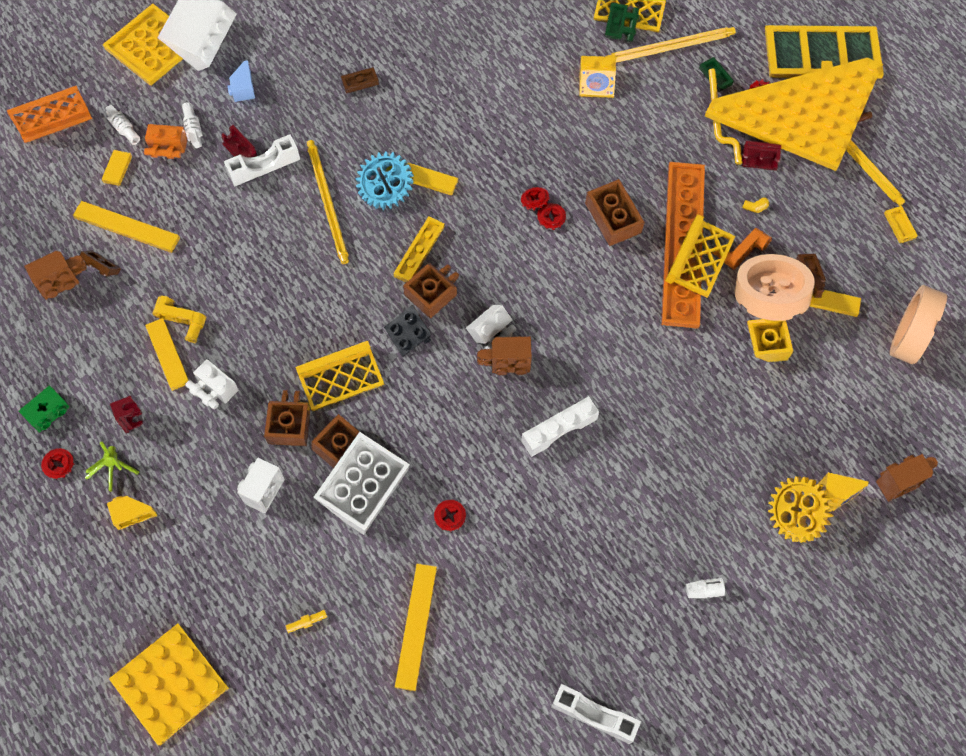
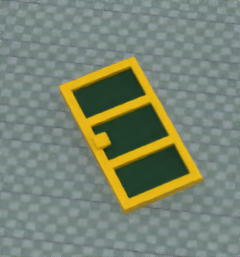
(807, 49)

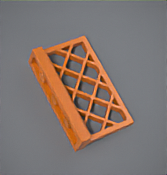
(52, 121)

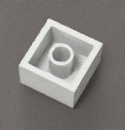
(260, 485)

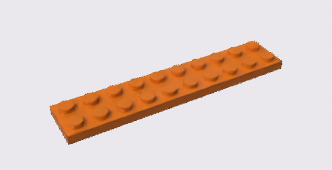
(684, 202)

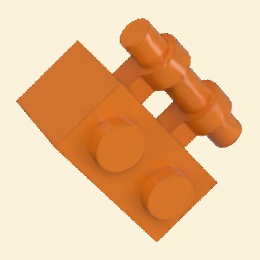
(165, 141)

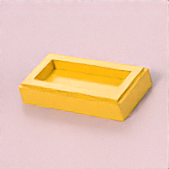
(116, 167)
(900, 224)

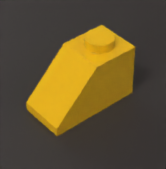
(128, 511)

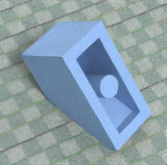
(241, 83)

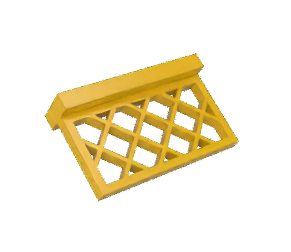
(640, 25)
(685, 253)
(329, 363)

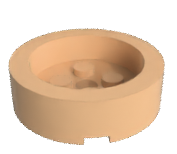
(776, 272)
(918, 324)

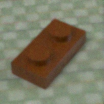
(359, 80)
(96, 261)

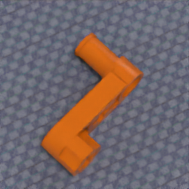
(755, 239)

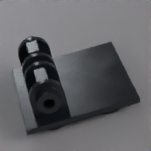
(408, 331)

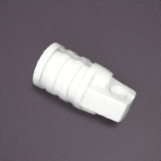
(706, 588)

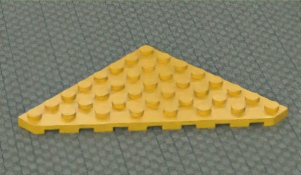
(804, 113)

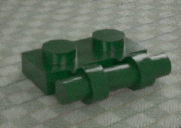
(616, 22)

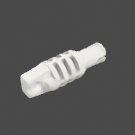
(122, 124)
(192, 125)

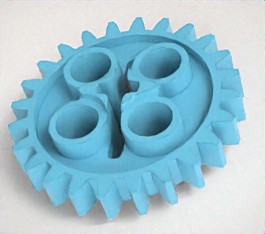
(399, 172)

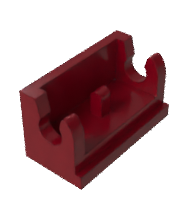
(238, 144)
(761, 155)
(124, 412)

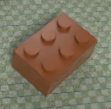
(614, 212)

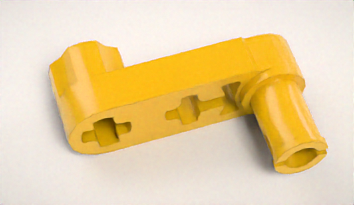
(165, 310)

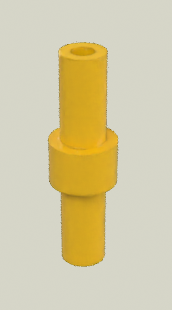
(306, 621)

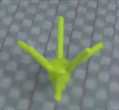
(109, 459)

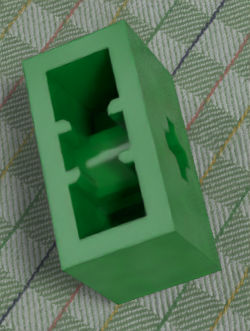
(34, 410)

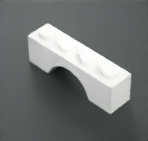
(279, 155)
(547, 432)
(604, 719)

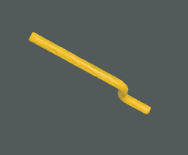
(717, 126)

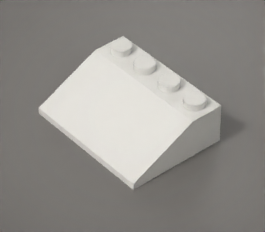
(197, 30)
(361, 482)

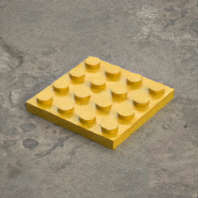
(140, 48)
(168, 684)

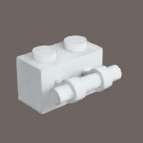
(489, 324)
(215, 381)

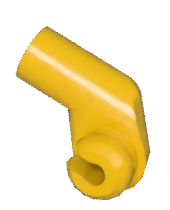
(757, 206)

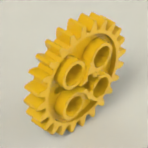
(817, 513)

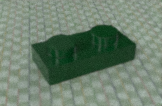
(722, 77)

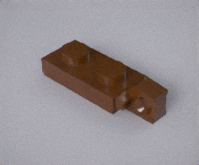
(813, 264)

